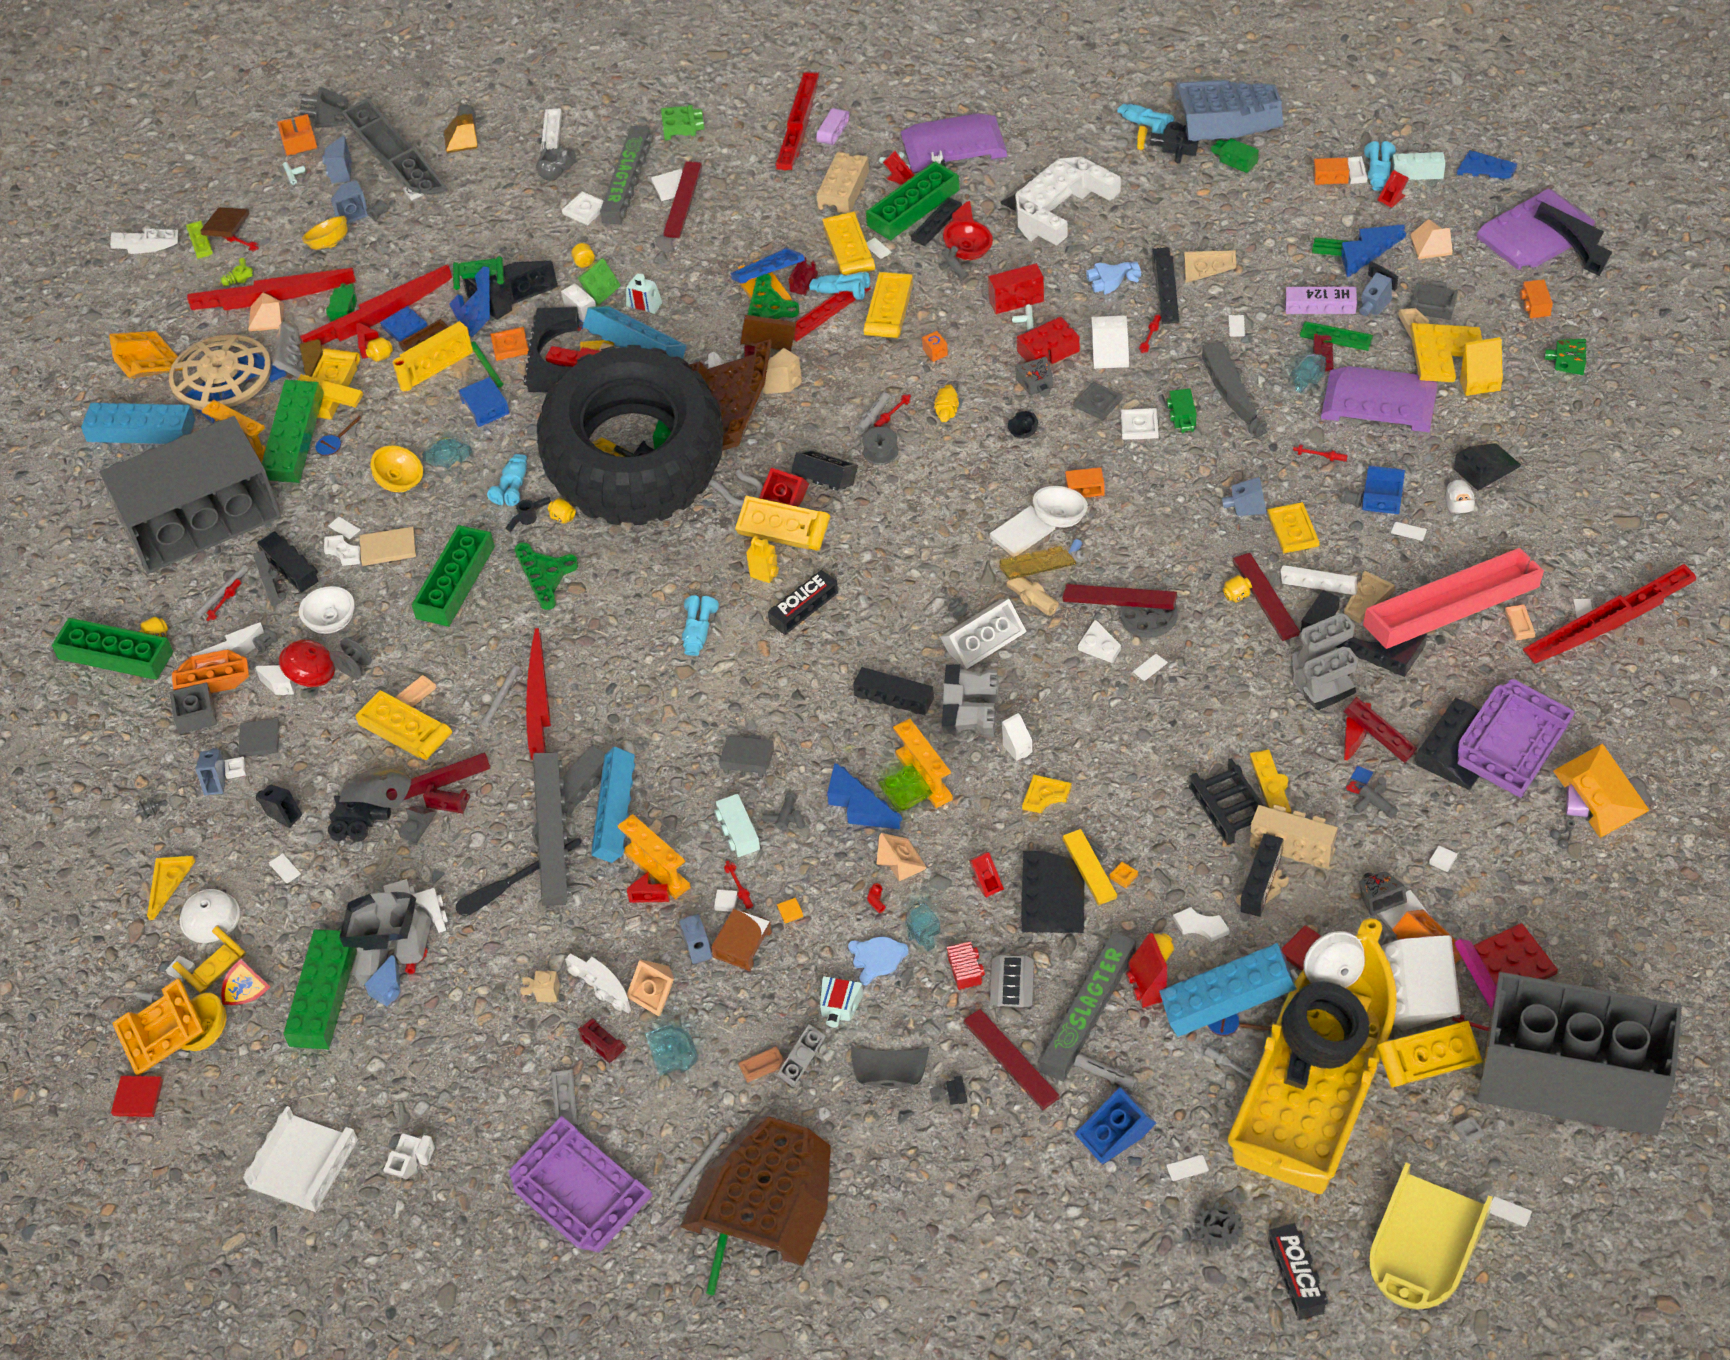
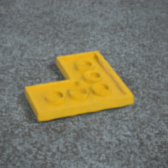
(1435, 347)

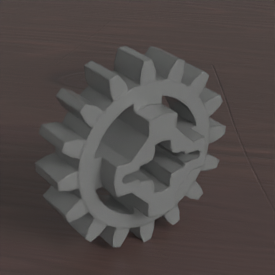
(1220, 1223)

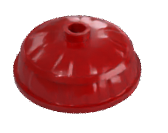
(969, 237)
(307, 663)

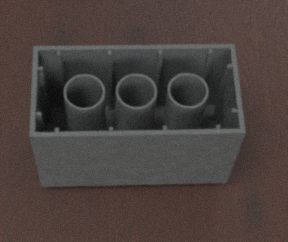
(190, 494)
(1580, 1053)

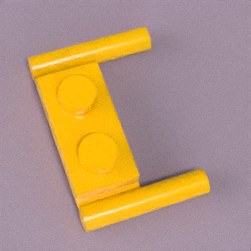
(215, 965)

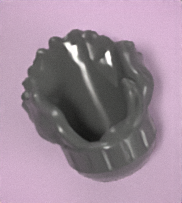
(554, 161)

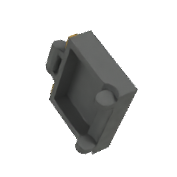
(1434, 299)
(268, 578)
(747, 754)

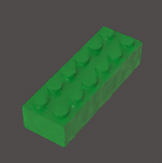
(912, 200)
(292, 430)
(453, 575)
(112, 648)
(319, 991)

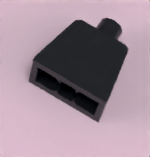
(279, 805)

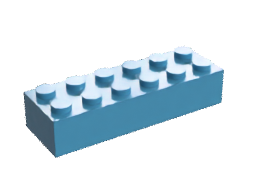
(626, 331)
(137, 423)
(1227, 990)

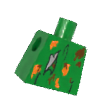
(1568, 356)

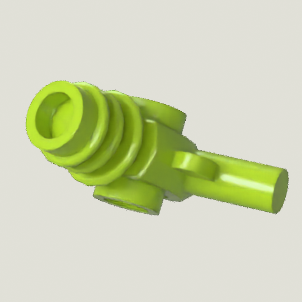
(239, 274)

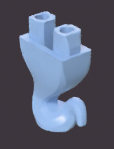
(1110, 276)

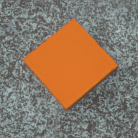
(509, 343)

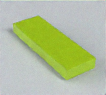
(200, 242)

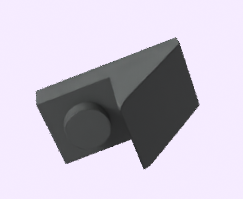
(417, 823)

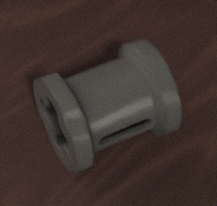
(376, 210)
(1352, 497)
(261, 642)

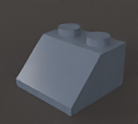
(338, 161)
(349, 202)

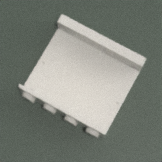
(299, 1160)

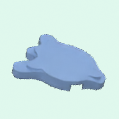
(877, 957)

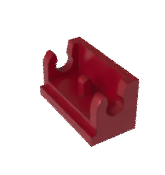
(802, 277)
(1324, 349)
(446, 800)
(600, 1041)

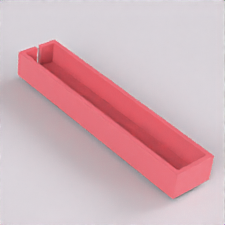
(1452, 598)

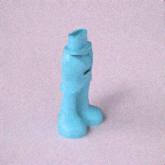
(1145, 116)
(1379, 170)
(837, 283)
(513, 476)
(696, 631)

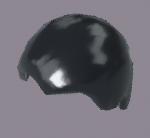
(1023, 424)

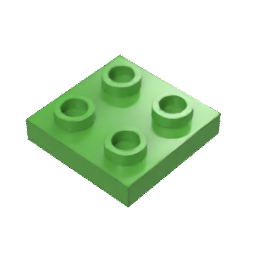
(599, 281)

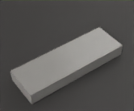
(565, 1096)

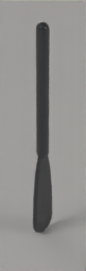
(483, 896)

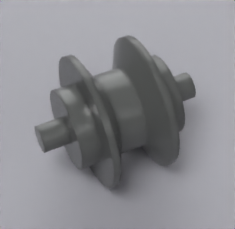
(1257, 427)
(957, 606)
(147, 808)

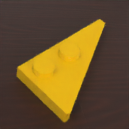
(166, 878)

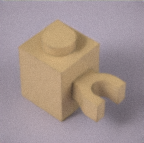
(544, 986)

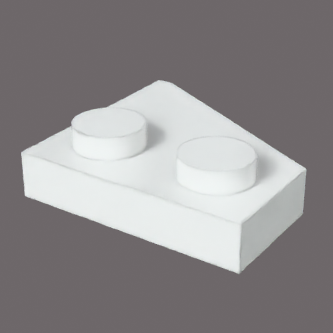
(1099, 643)

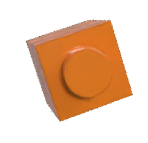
(934, 346)

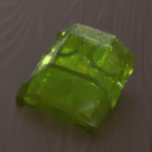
(905, 788)

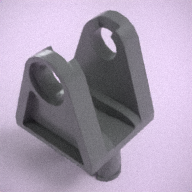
(325, 108)

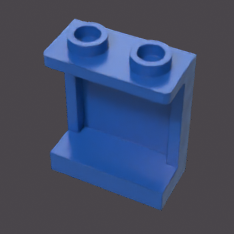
(484, 401)
(1383, 490)

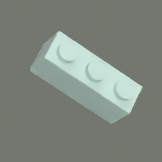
(1420, 165)
(737, 825)

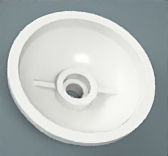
(1059, 506)
(327, 609)
(205, 912)
(1335, 959)

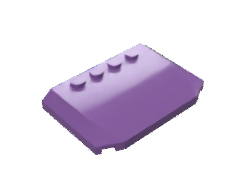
(955, 137)
(1525, 239)
(1380, 397)
(1513, 736)
(577, 1187)

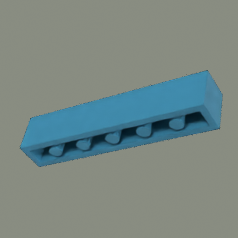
(613, 804)

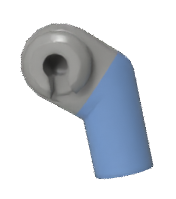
(1075, 551)

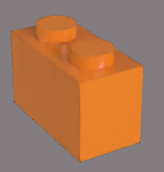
(1331, 171)
(1536, 299)
(1086, 481)

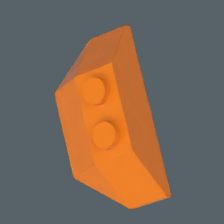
(220, 670)

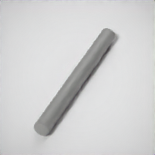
(220, 592)
(500, 696)
(698, 1167)

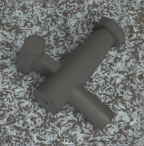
(951, 260)
(1373, 797)
(785, 815)

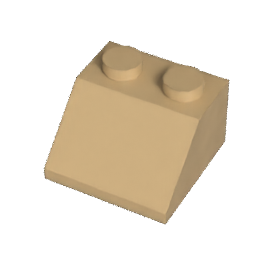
(782, 373)

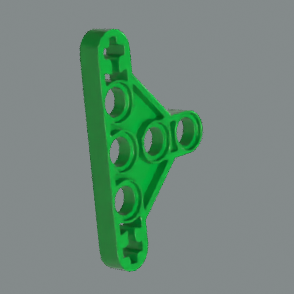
(770, 299)
(540, 566)

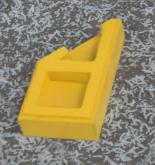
(1141, 138)

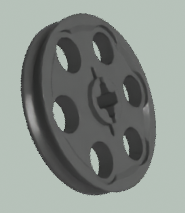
(1151, 620)

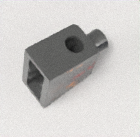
(1035, 376)
(1381, 892)

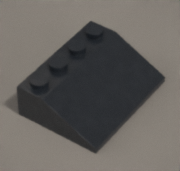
(1440, 748)
(1051, 894)

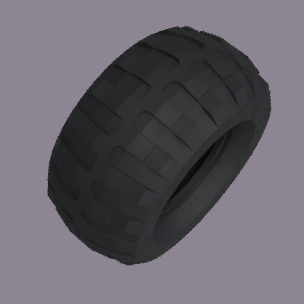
(627, 383)

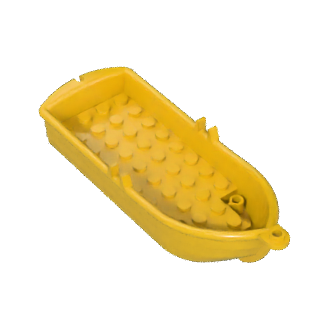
(1304, 1132)

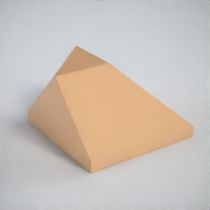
(1431, 240)
(266, 313)
(899, 856)
(651, 986)

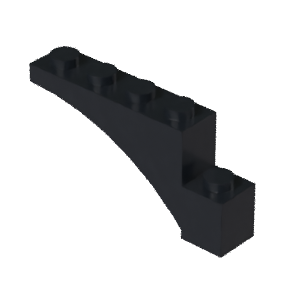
(1579, 234)
(1166, 286)

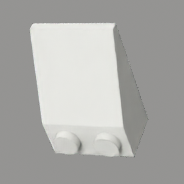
(1110, 342)

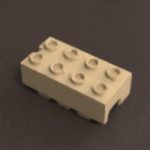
(843, 182)
(1303, 838)

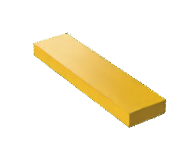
(336, 392)
(1089, 867)

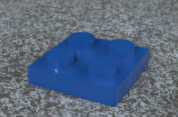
(403, 324)

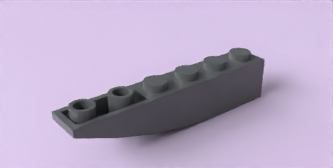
(1227, 380)
(579, 781)

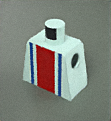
(643, 294)
(839, 999)

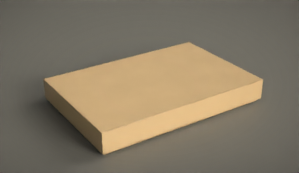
(387, 546)

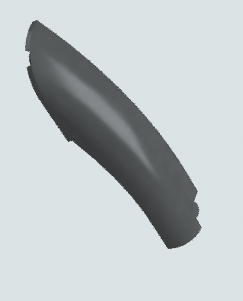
(392, 149)

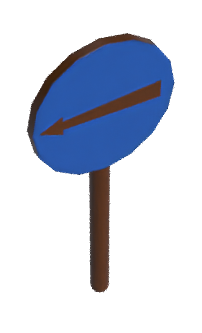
(331, 444)
(1230, 1025)

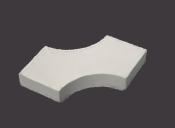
(347, 553)
(1209, 926)

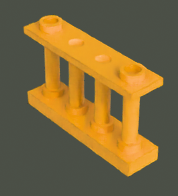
(250, 427)
(924, 759)
(654, 856)

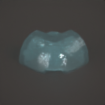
(1308, 370)
(446, 452)
(922, 925)
(671, 1049)

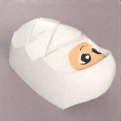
(1459, 497)

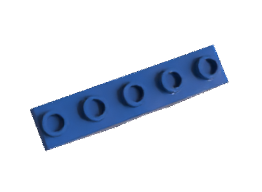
(1370, 244)
(862, 803)

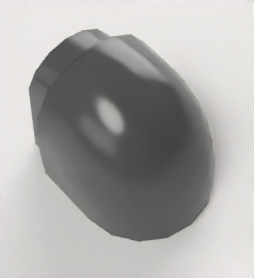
(466, 109)

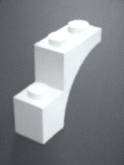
(426, 901)

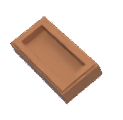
(761, 1064)

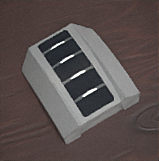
(1012, 981)

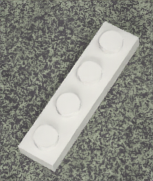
(551, 128)
(1319, 580)

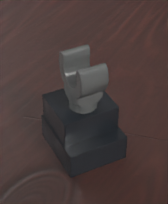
(955, 1091)

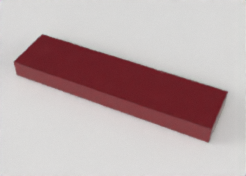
(1380, 729)

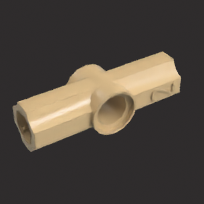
(1033, 594)

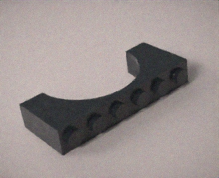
(547, 325)
(1395, 659)

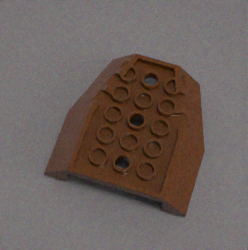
(737, 390)
(785, 1208)

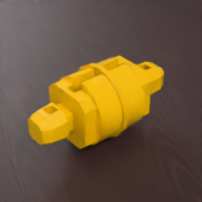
(946, 403)

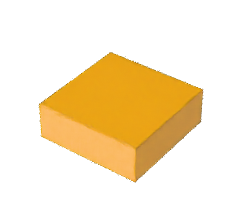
(1123, 874)
(789, 910)

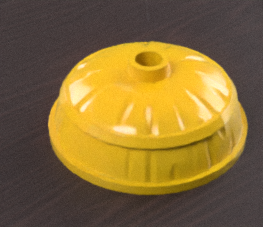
(326, 233)
(396, 468)
(213, 1019)

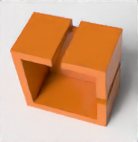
(298, 141)

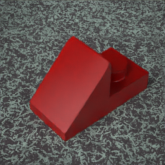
(899, 170)
(1393, 189)
(365, 335)
(986, 874)
(643, 891)

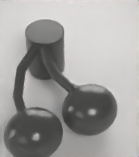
(1556, 834)

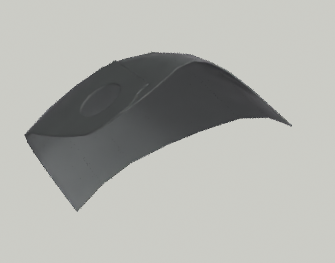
(371, 789)
(888, 1067)

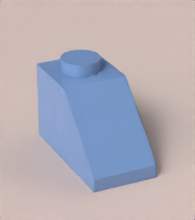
(385, 982)

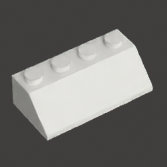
(983, 633)

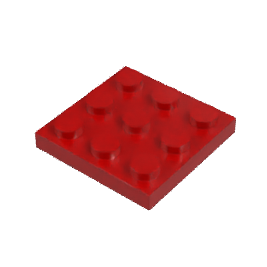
(1515, 953)

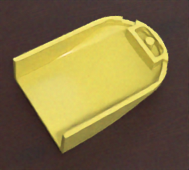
(1425, 1242)

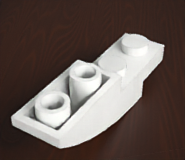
(150, 241)
(238, 641)
(602, 979)

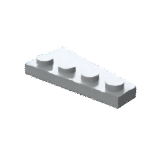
(287, 353)

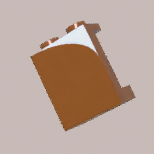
(740, 939)

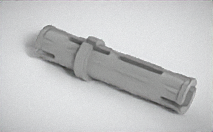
(868, 417)
(1115, 1075)

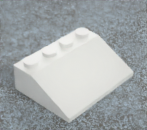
(1423, 980)

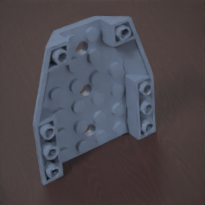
(1227, 108)

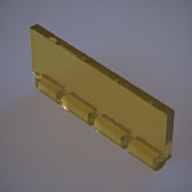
(1036, 563)

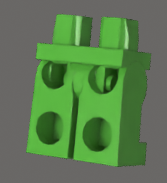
(681, 121)

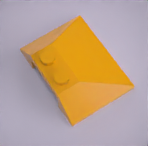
(142, 353)
(1602, 789)
(158, 1028)

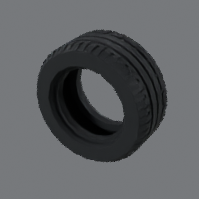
(1337, 1002)

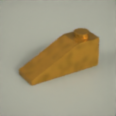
(311, 355)

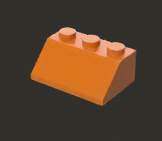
(1420, 924)

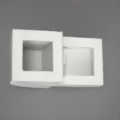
(403, 1160)

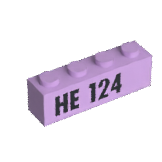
(1320, 300)

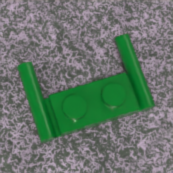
(471, 268)

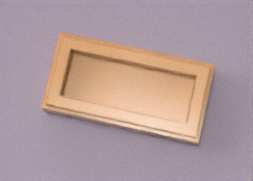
(1520, 622)
(416, 691)

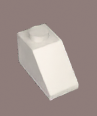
(275, 680)
(1016, 737)

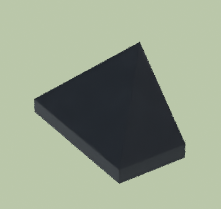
(1374, 267)

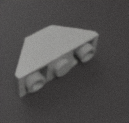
(800, 1055)

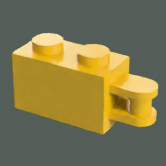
(762, 560)

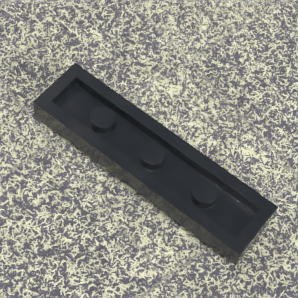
(935, 221)

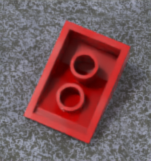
(784, 488)
(1147, 972)

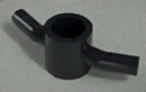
(527, 512)

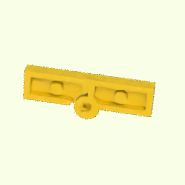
(1269, 780)

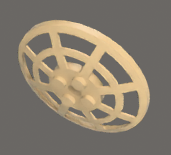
(212, 375)

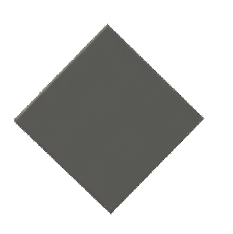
(1098, 400)
(259, 737)

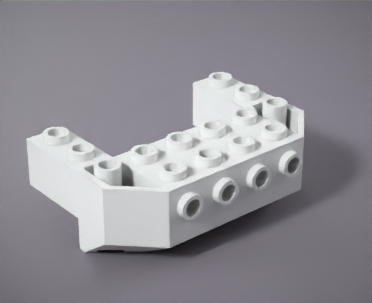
(1052, 187)

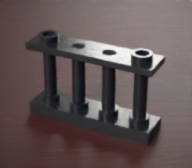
(1209, 801)

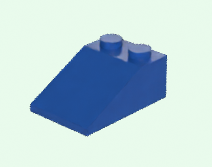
(1115, 1126)

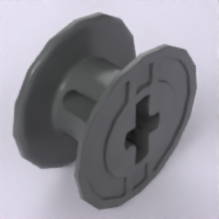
(880, 445)
(352, 655)

